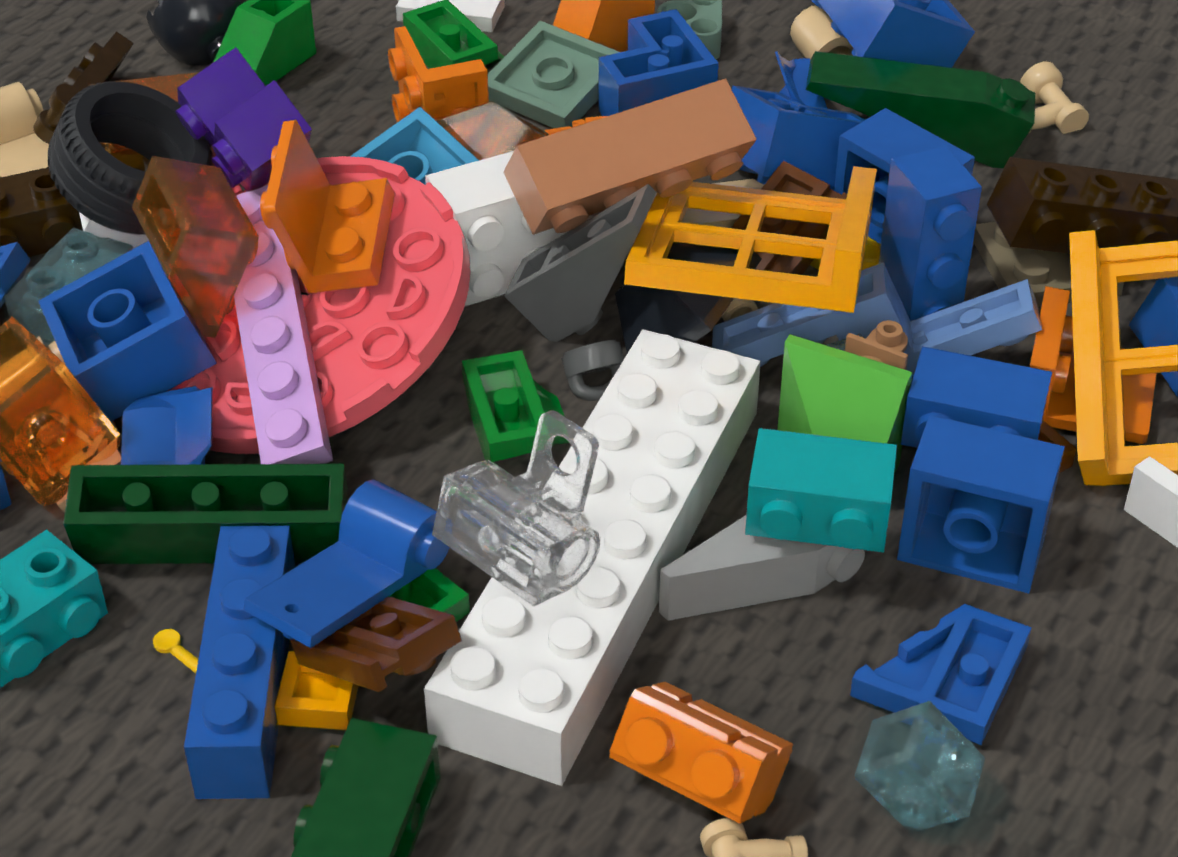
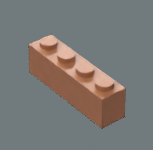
(605, 160)

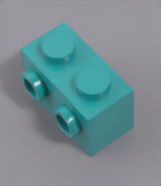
(820, 490)
(44, 602)

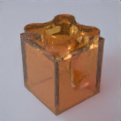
(46, 417)

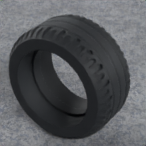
(123, 116)

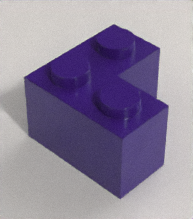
(237, 118)

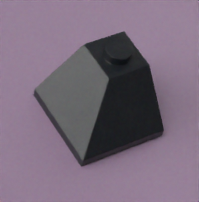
(676, 312)

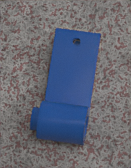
(379, 550)

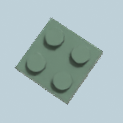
(549, 76)

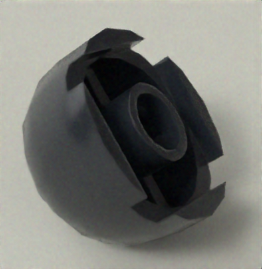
(192, 28)

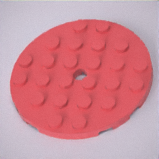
(362, 339)

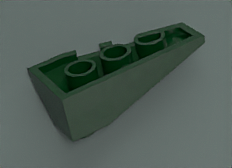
(958, 105)

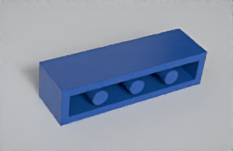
(238, 670)

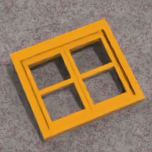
(839, 253)
(1099, 356)

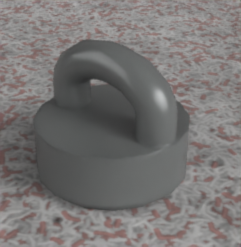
(589, 360)

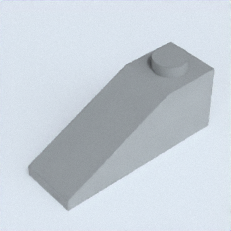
(749, 570)

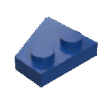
(956, 666)

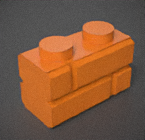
(700, 751)

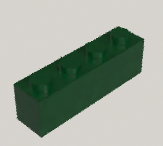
(178, 509)
(370, 794)

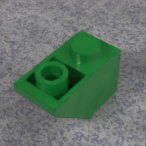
(271, 36)

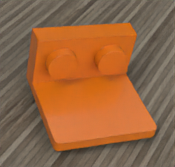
(436, 90)
(327, 231)
(1055, 353)

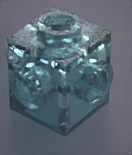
(920, 767)

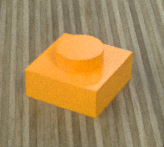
(313, 698)

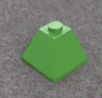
(841, 394)

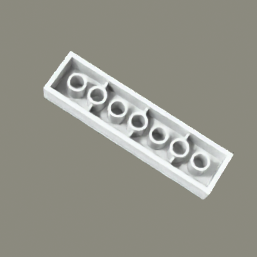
(538, 675)

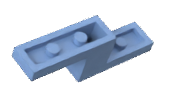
(965, 328)

